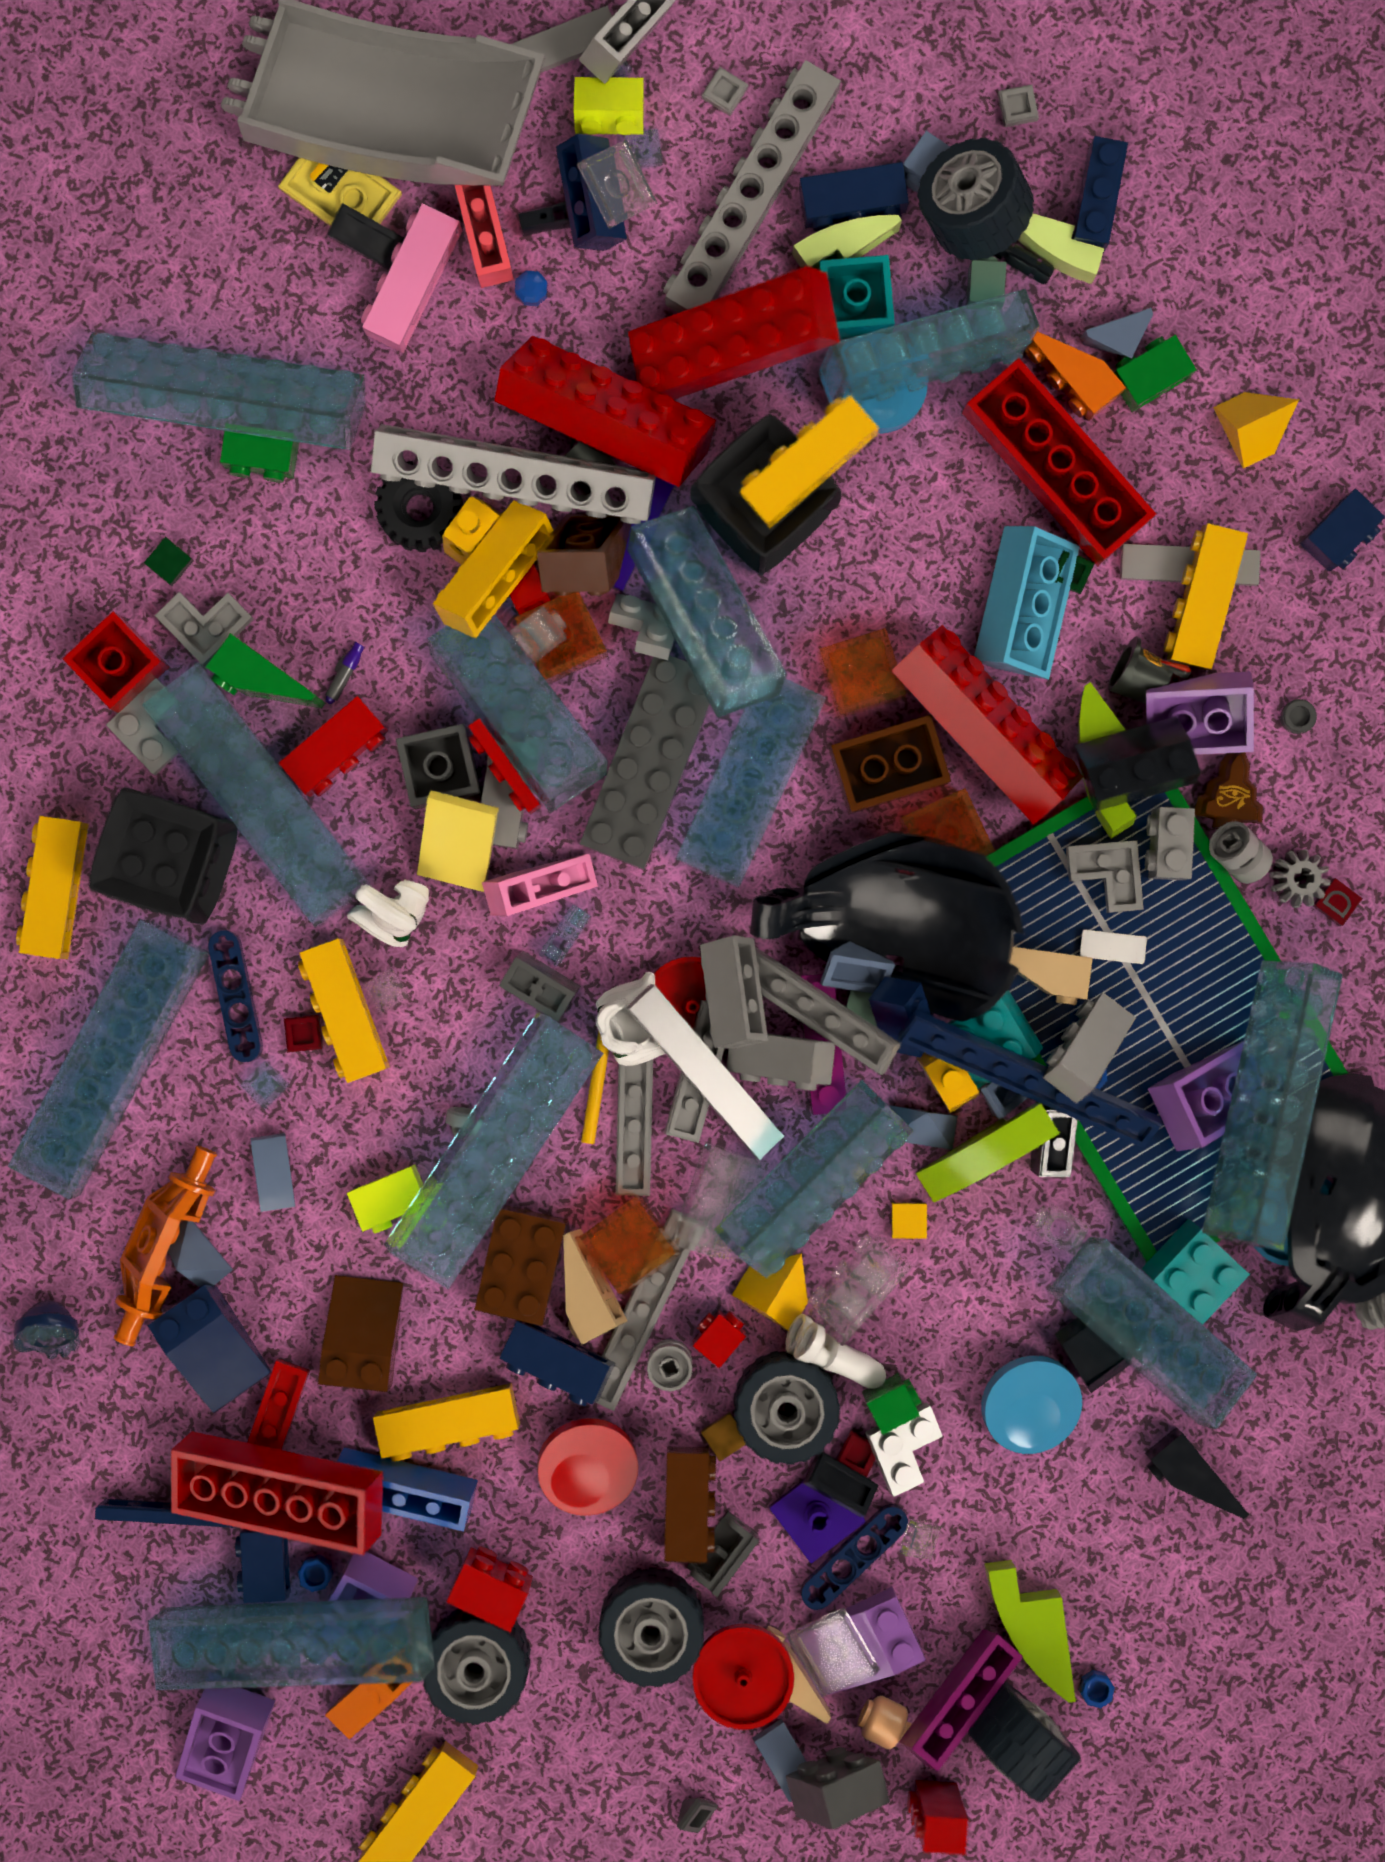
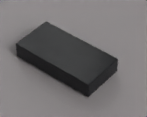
(363, 235)
(841, 1484)

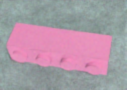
(411, 278)

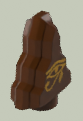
(1230, 794)

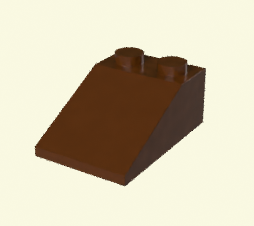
(583, 555)
(361, 1334)

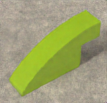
(1096, 722)
(987, 1152)
(1034, 1626)

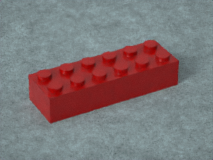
(736, 334)
(605, 410)
(1058, 462)
(988, 724)
(277, 1492)

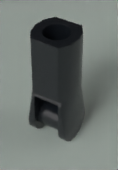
(542, 219)

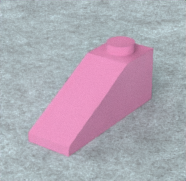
(539, 885)

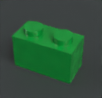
(1154, 372)
(259, 455)
(892, 1403)

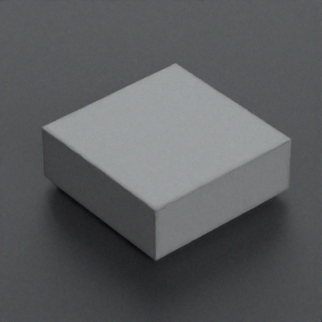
(725, 91)
(1018, 106)

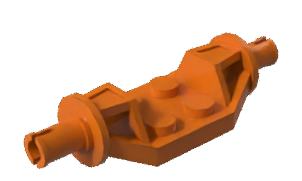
(151, 1238)

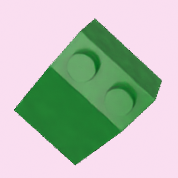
(244, 670)

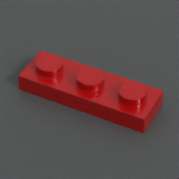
(502, 767)
(279, 1405)

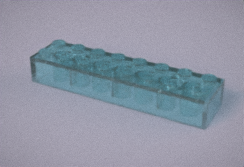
(219, 390)
(257, 794)
(108, 1059)
(1272, 1104)
(493, 1150)
(292, 1644)

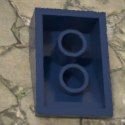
(210, 1347)

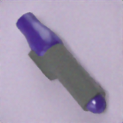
(344, 670)

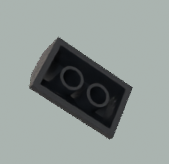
(1137, 763)

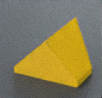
(1255, 424)
(778, 1297)

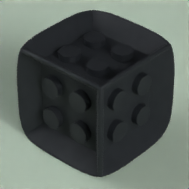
(727, 512)
(162, 856)

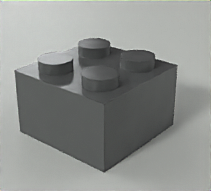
(440, 763)
(837, 1788)

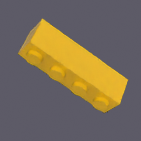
(809, 461)
(493, 569)
(1206, 596)
(52, 887)
(344, 1010)
(446, 1421)
(422, 1808)

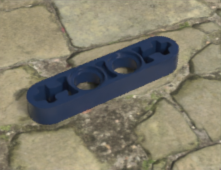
(229, 997)
(857, 1559)

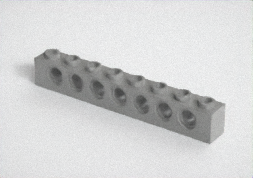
(807, 84)
(390, 464)

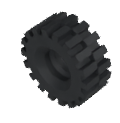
(404, 530)

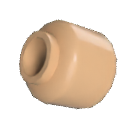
(883, 1721)

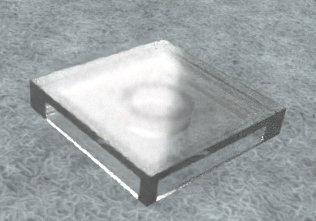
(617, 183)
(832, 1652)

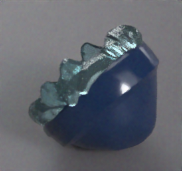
(47, 1330)

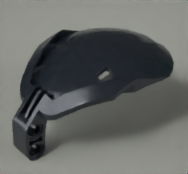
(945, 920)
(1337, 1236)

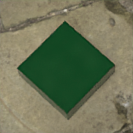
(168, 561)
(1081, 572)

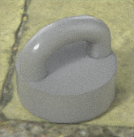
(456, 1117)

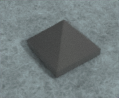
(695, 1814)

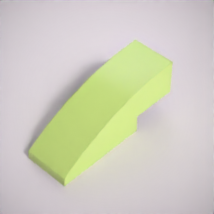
(845, 239)
(1053, 243)

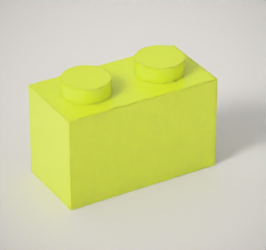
(609, 106)
(385, 1199)

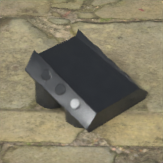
(1089, 1354)

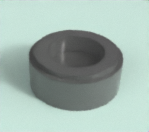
(1298, 716)

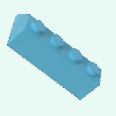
(1025, 602)

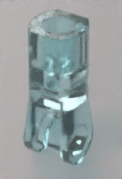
(568, 929)

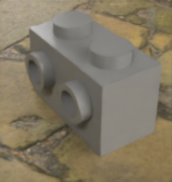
(1170, 843)

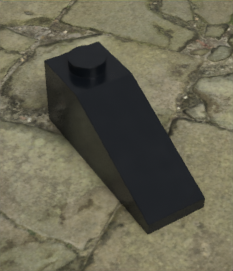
(1186, 1470)

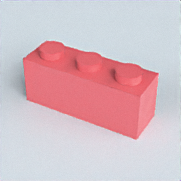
(484, 234)

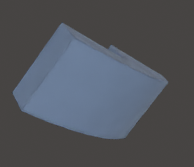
(272, 1172)
(779, 1753)

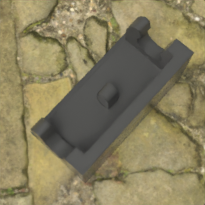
(539, 985)
(732, 1546)

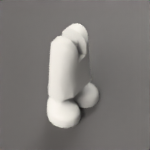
(811, 1345)

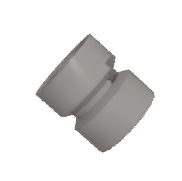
(1240, 852)
(669, 1365)

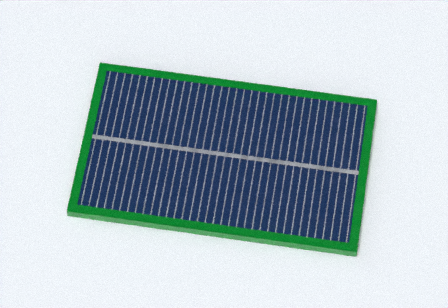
(1186, 997)

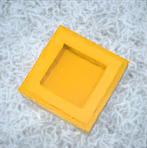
(909, 1220)

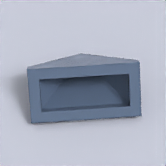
(1120, 335)
(855, 969)
(1001, 1100)
(929, 1127)
(197, 1257)

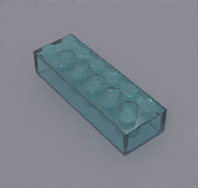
(930, 349)
(706, 611)
(520, 711)
(749, 783)
(813, 1180)
(1152, 1332)

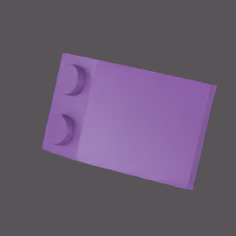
(1212, 710)
(1198, 1099)
(371, 1578)
(886, 1635)
(224, 1740)

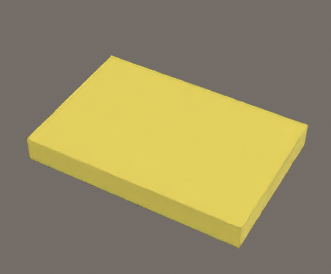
(360, 191)
(457, 840)

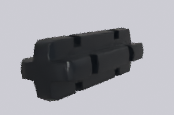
(1027, 263)

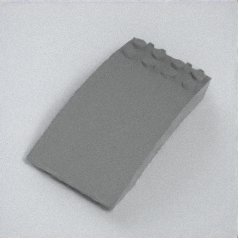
(384, 97)

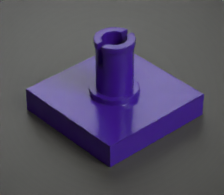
(814, 1520)

